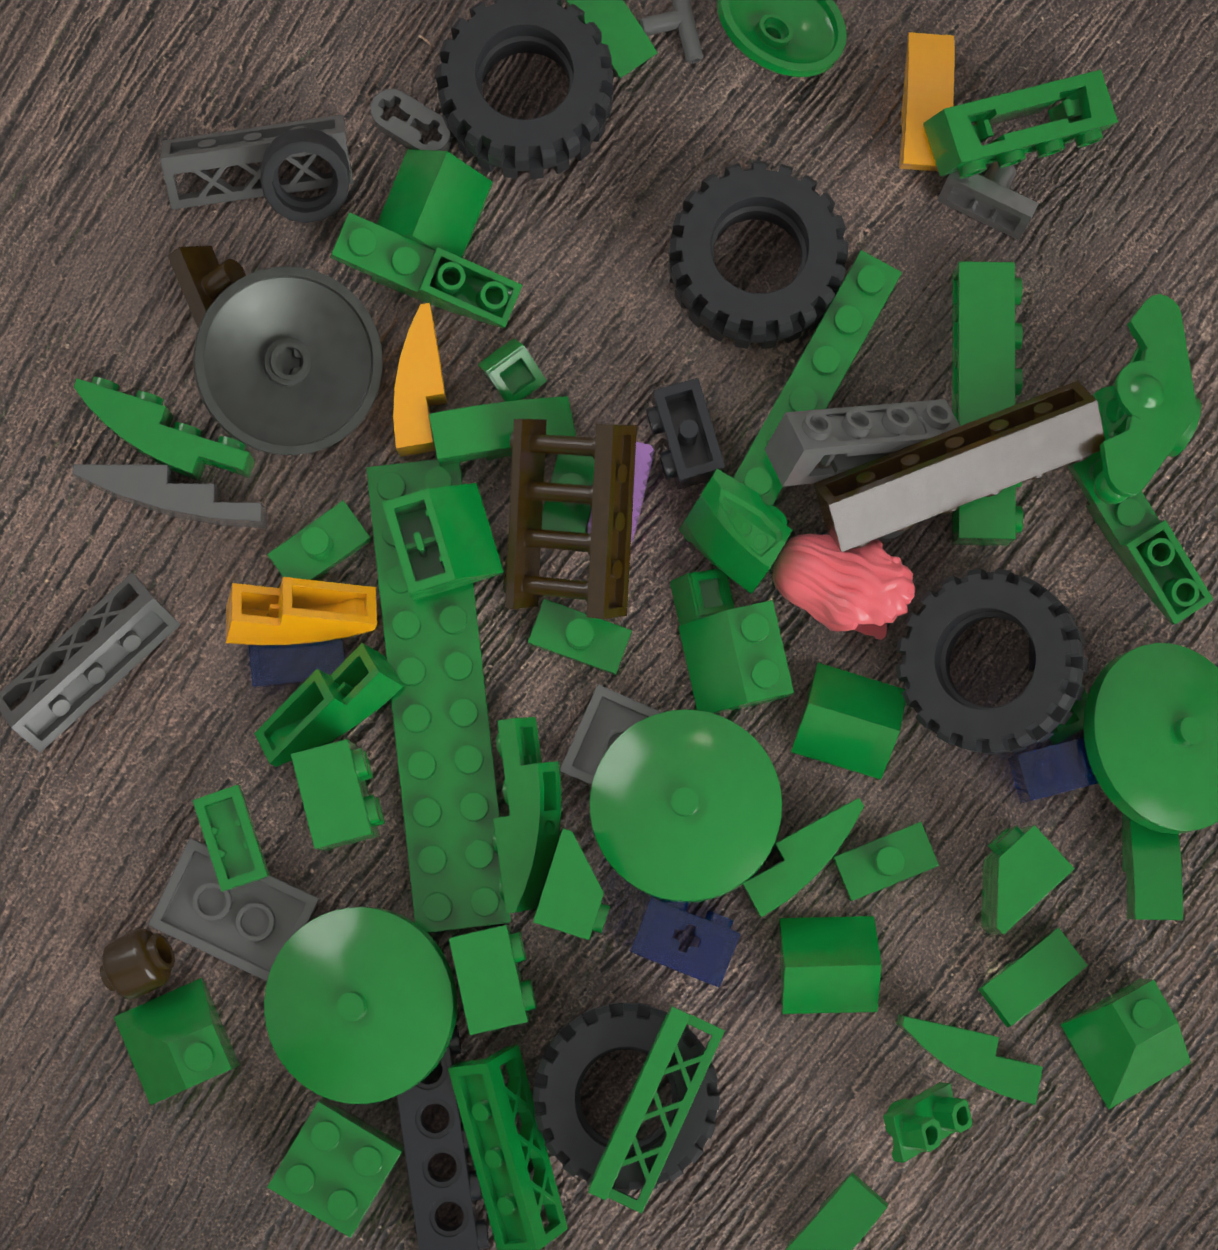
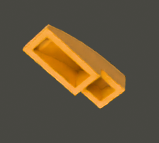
(925, 93)
(417, 386)
(298, 612)

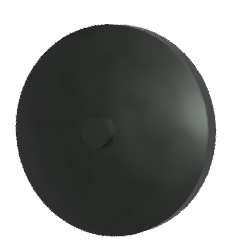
(287, 360)

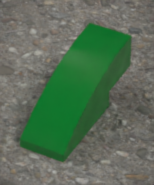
(487, 428)
(329, 705)
(801, 858)
(1152, 872)
(975, 1058)

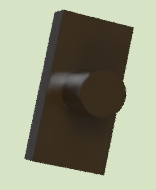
(202, 276)

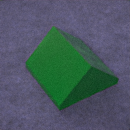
(435, 200)
(849, 721)
(829, 965)

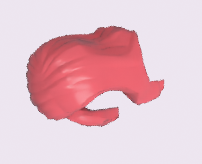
(846, 588)

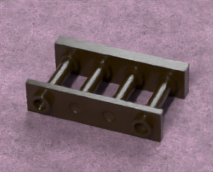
(610, 525)

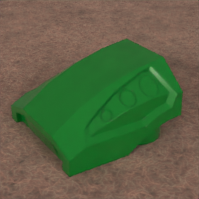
(736, 530)

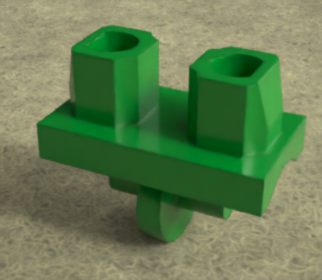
(925, 1120)

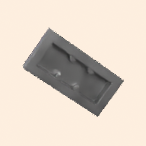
(990, 200)

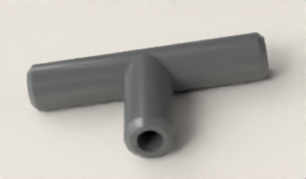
(681, 19)

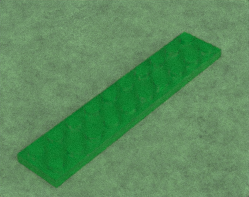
(439, 726)

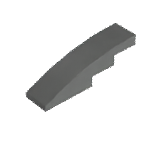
(156, 490)

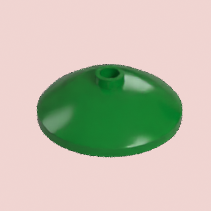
(786, 35)

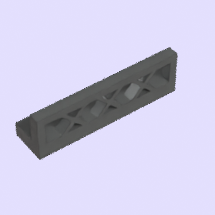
(243, 149)
(88, 666)

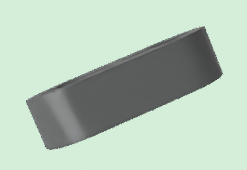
(416, 114)

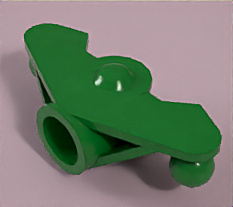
(1150, 406)

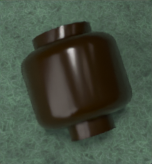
(137, 963)

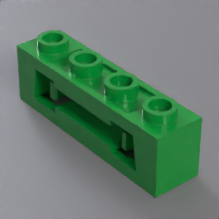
(1080, 118)

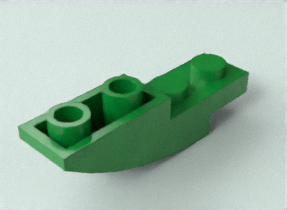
(426, 273)
(146, 428)
(1145, 546)
(531, 832)

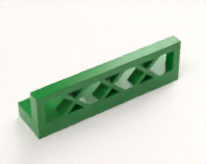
(639, 1101)
(504, 1154)

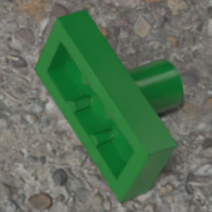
(569, 516)
(320, 544)
(579, 637)
(231, 838)
(885, 861)

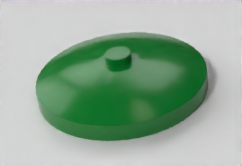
(1156, 736)
(685, 805)
(360, 1005)

